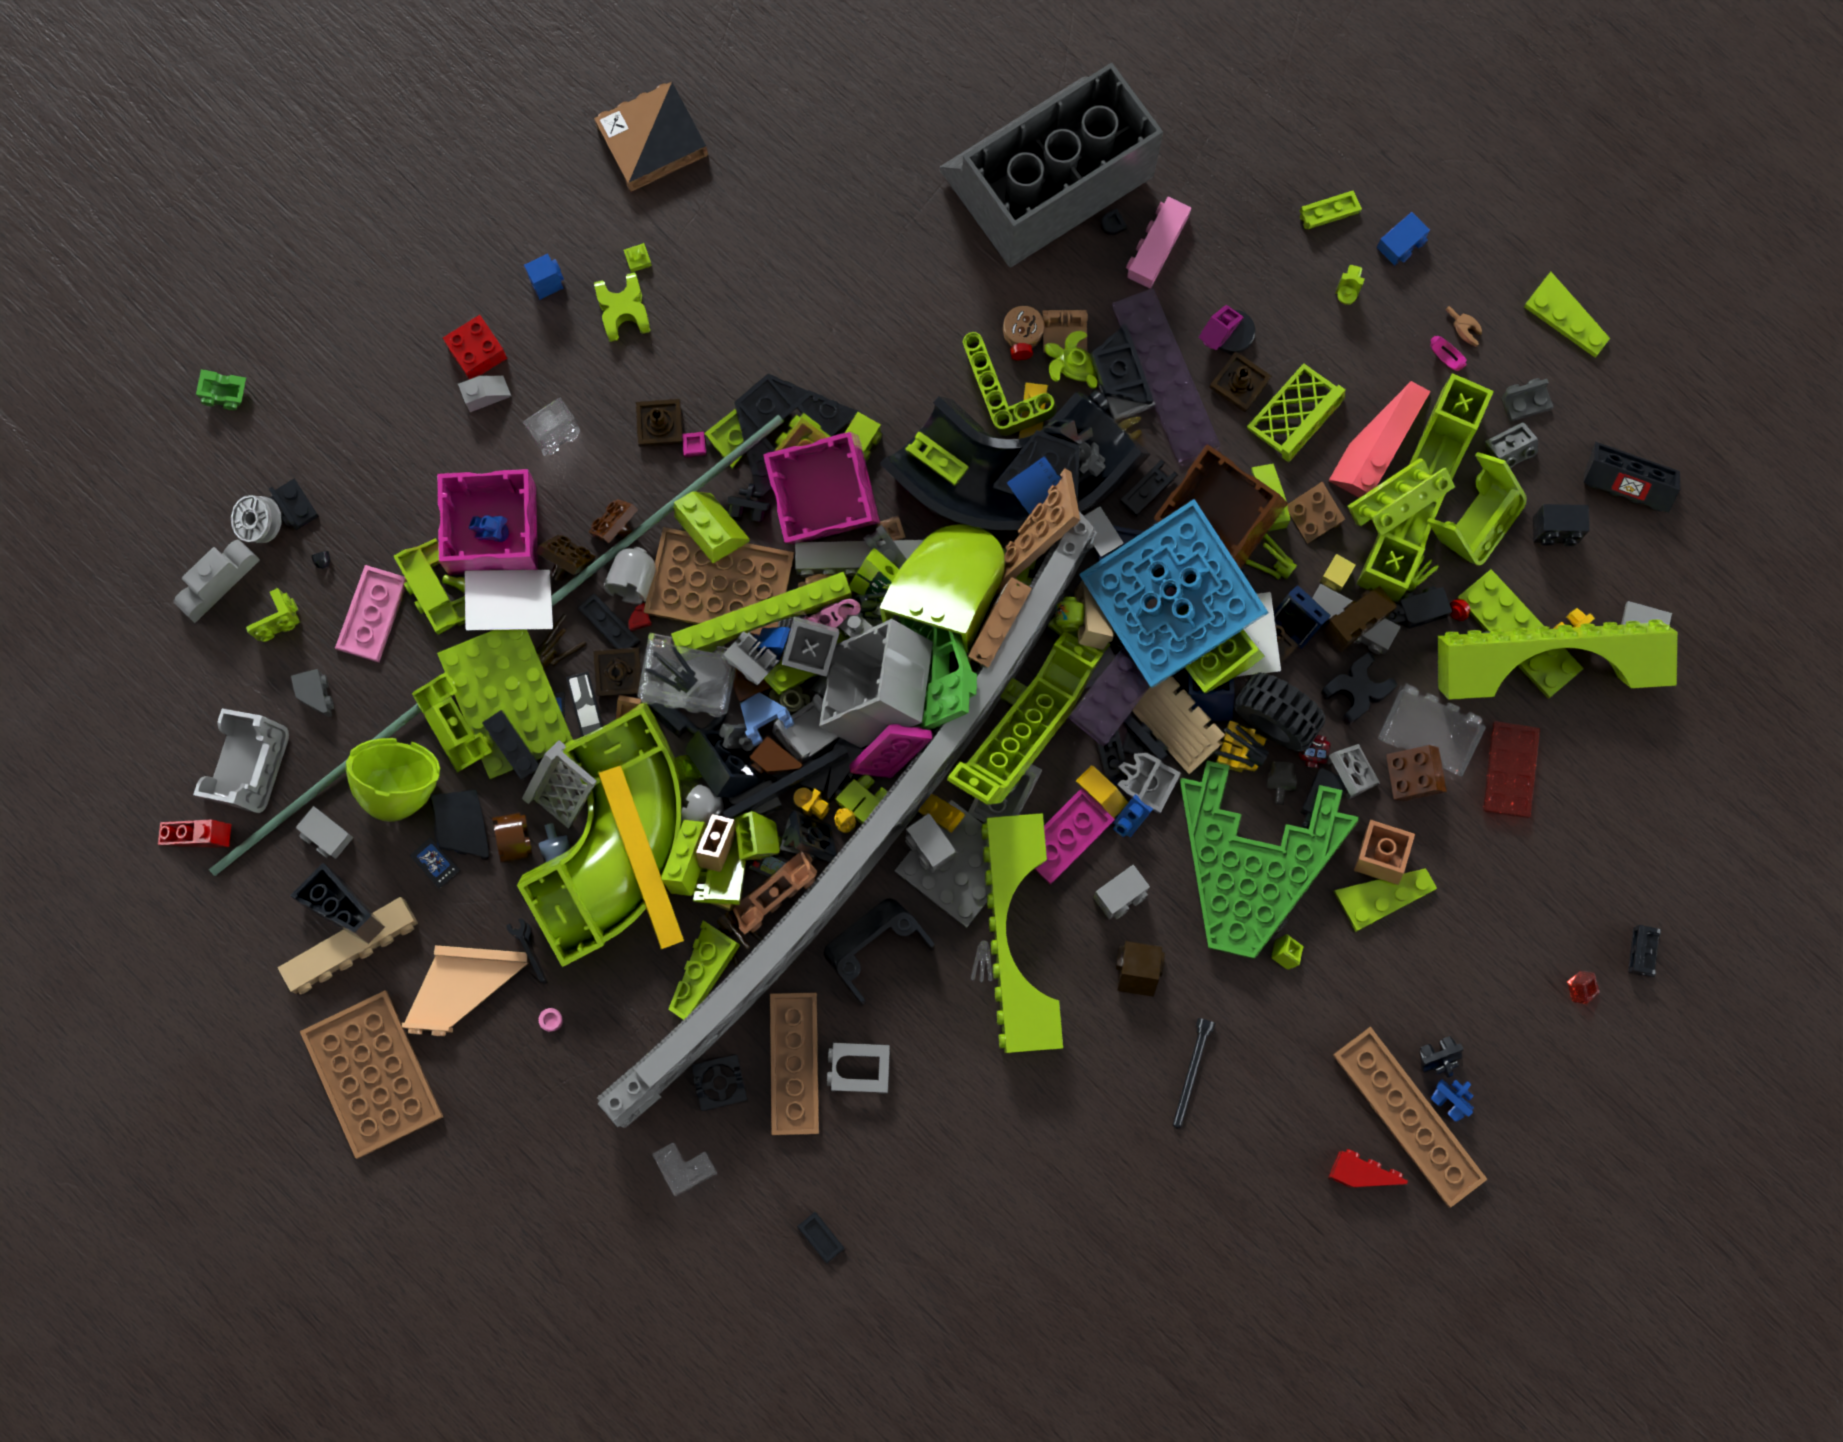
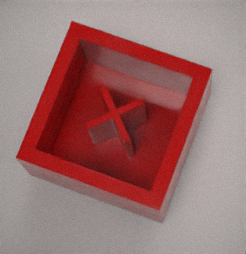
(475, 347)

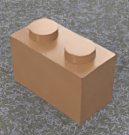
(716, 843)

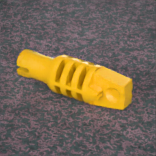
(845, 820)

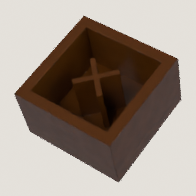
(1416, 773)

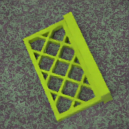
(1313, 420)

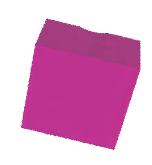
(822, 488)
(491, 494)

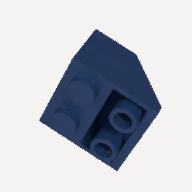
(1216, 703)

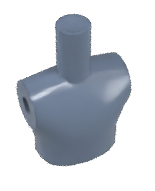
(553, 845)

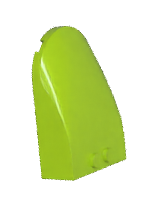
(948, 581)

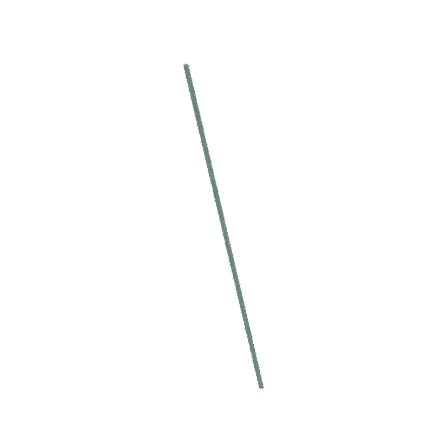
(555, 598)

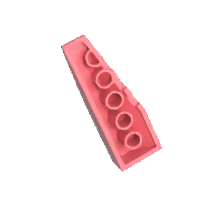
(1378, 442)

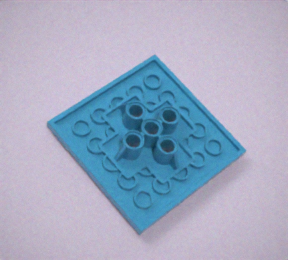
(1218, 601)

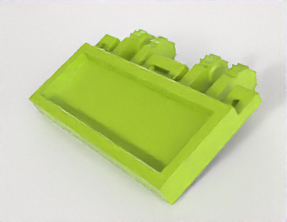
(722, 886)

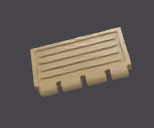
(1178, 725)

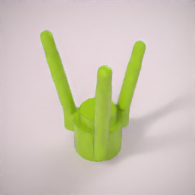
(1284, 564)

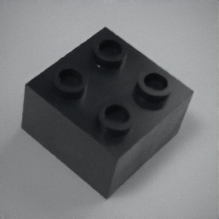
(1560, 524)

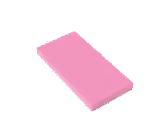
(371, 614)

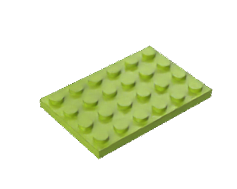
(505, 675)

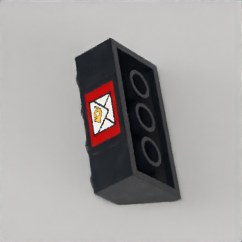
(1632, 477)

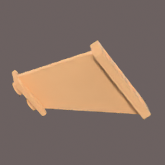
(458, 984)

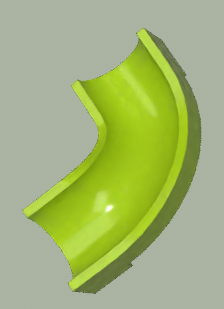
(591, 887)

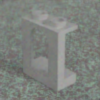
(856, 1085)

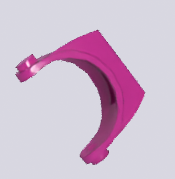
(1436, 345)

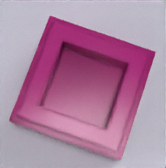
(694, 444)

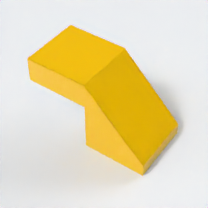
(1102, 791)

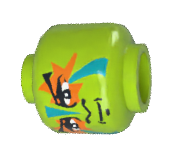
(1069, 614)

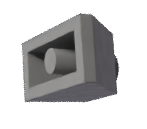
(484, 391)

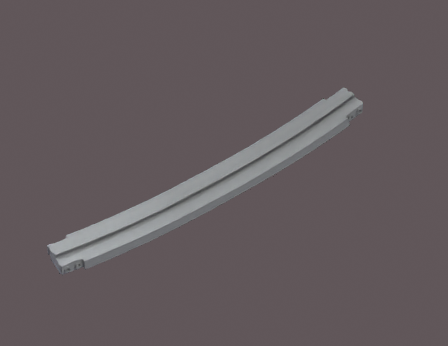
(776, 952)

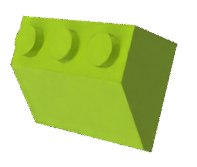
(709, 525)

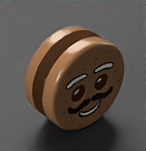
(1023, 325)

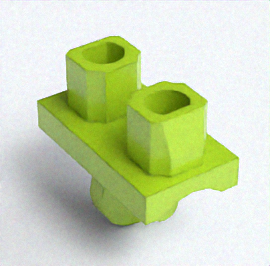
(1350, 285)

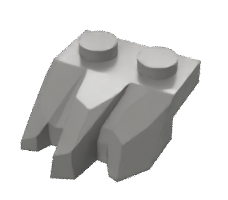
(1149, 780)

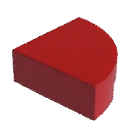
(638, 618)

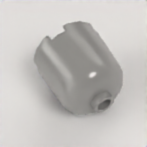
(631, 575)

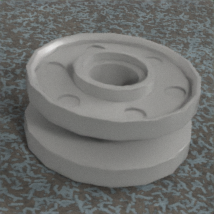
(256, 519)

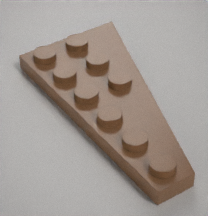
(1042, 528)

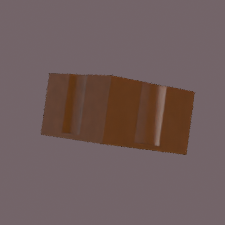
(1231, 500)

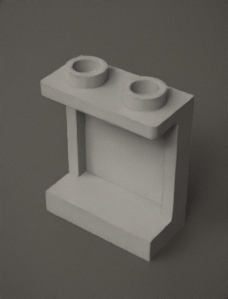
(805, 737)

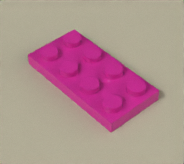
(891, 751)
(1072, 833)

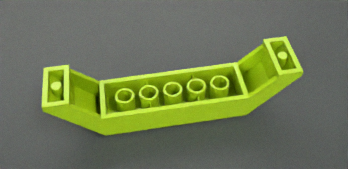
(1028, 723)

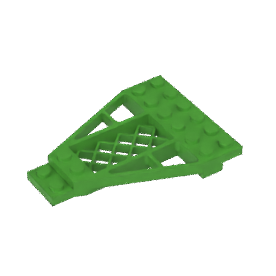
(946, 693)

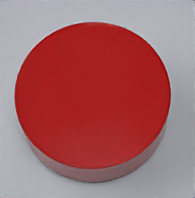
(1021, 351)

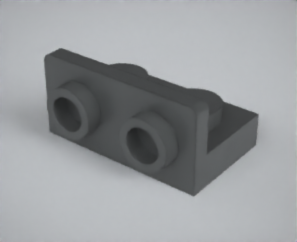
(1527, 399)
(1513, 445)

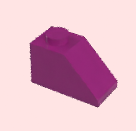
(1220, 327)

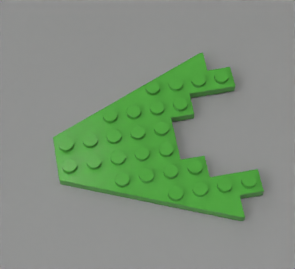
(1250, 883)

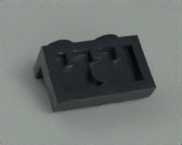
(294, 504)

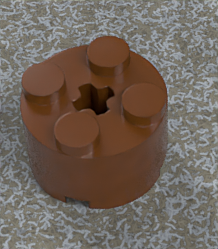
(510, 837)

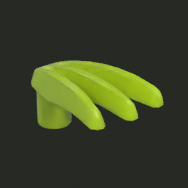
(1418, 576)

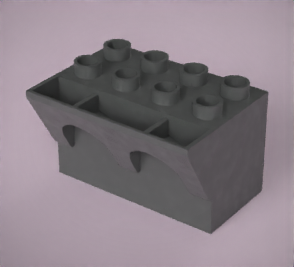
(1057, 164)

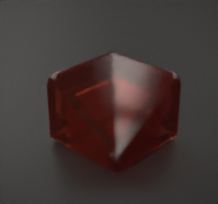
(1583, 987)

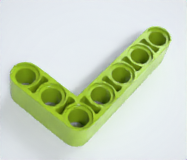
(995, 393)

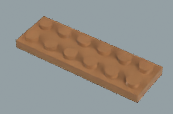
(794, 1064)

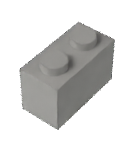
(324, 833)

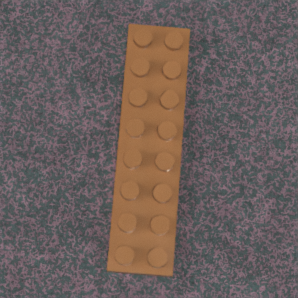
(1410, 1117)

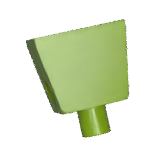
(756, 836)

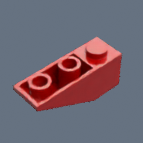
(195, 833)
(1358, 1173)

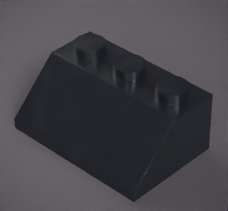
(724, 769)

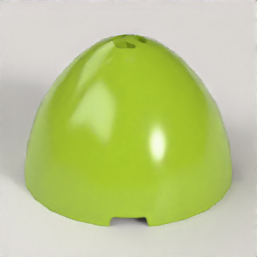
(391, 777)

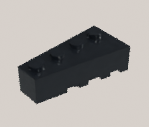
(334, 901)

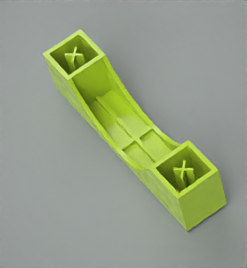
(1441, 446)
(1479, 662)
(1026, 1015)

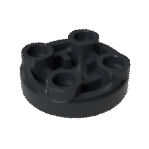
(1241, 337)

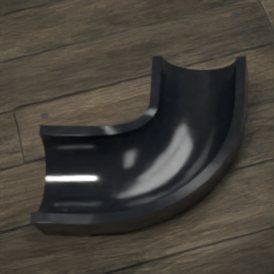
(974, 498)

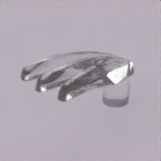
(983, 955)

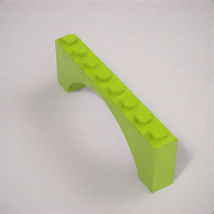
(794, 603)

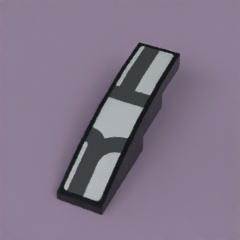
(584, 703)

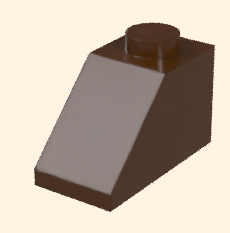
(773, 759)

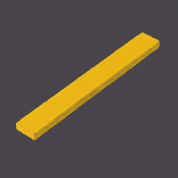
(640, 857)

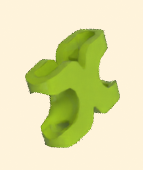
(622, 307)

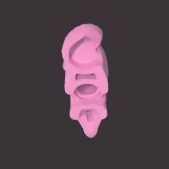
(835, 613)

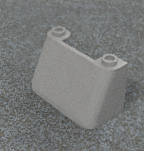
(246, 762)

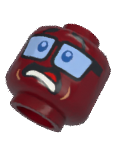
(1317, 752)

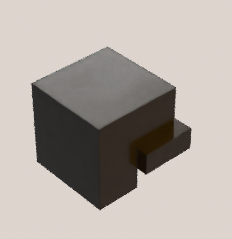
(1139, 968)

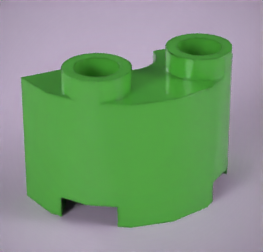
(220, 389)

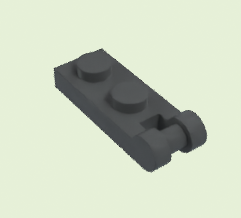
(889, 549)

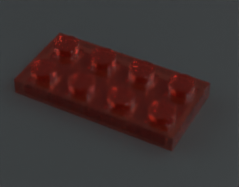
(1511, 769)

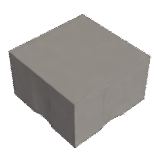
(876, 683)

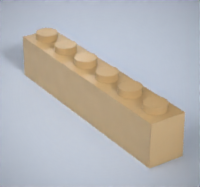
(344, 948)

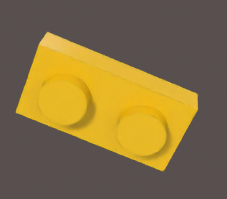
(942, 812)

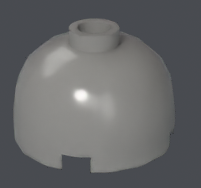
(702, 805)

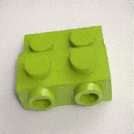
(802, 433)

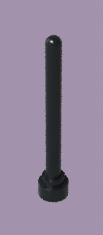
(1204, 1028)

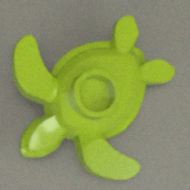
(1072, 361)

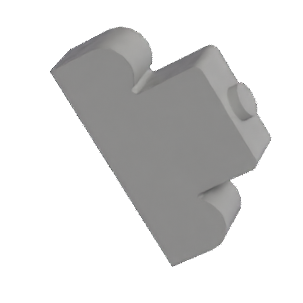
(213, 578)

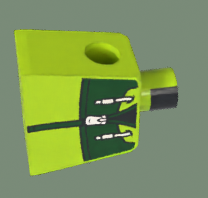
(874, 575)

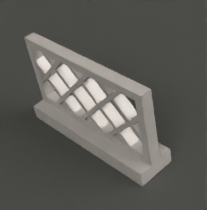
(546, 775)

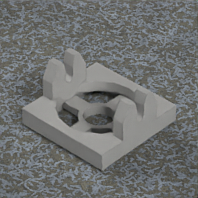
(1366, 776)

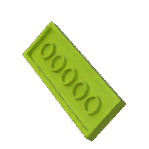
(1499, 608)

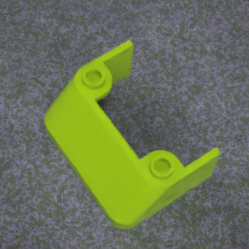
(1488, 516)

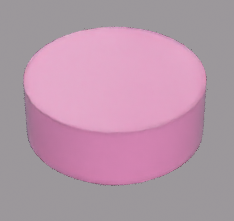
(550, 1020)

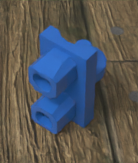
(490, 528)
(1131, 817)
(1445, 1091)

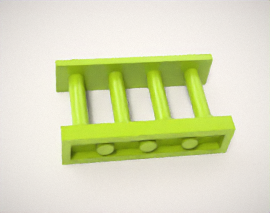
(1400, 496)

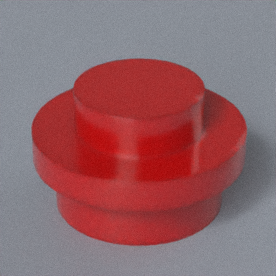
(1460, 609)

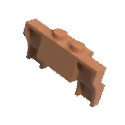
(768, 896)

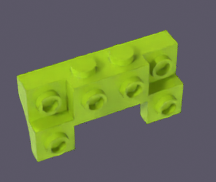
(422, 581)
(448, 723)

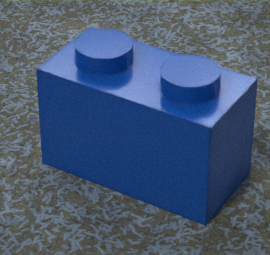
(1403, 239)
(544, 276)

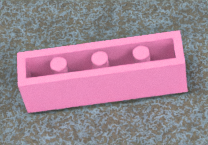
(1159, 242)

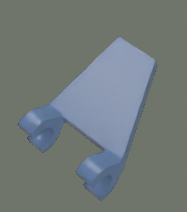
(759, 711)

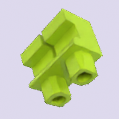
(856, 794)

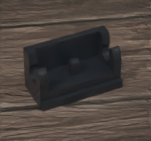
(1644, 950)

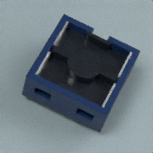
(1300, 616)

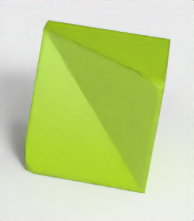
(1287, 952)

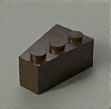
(1359, 617)

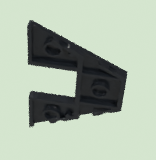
(779, 397)

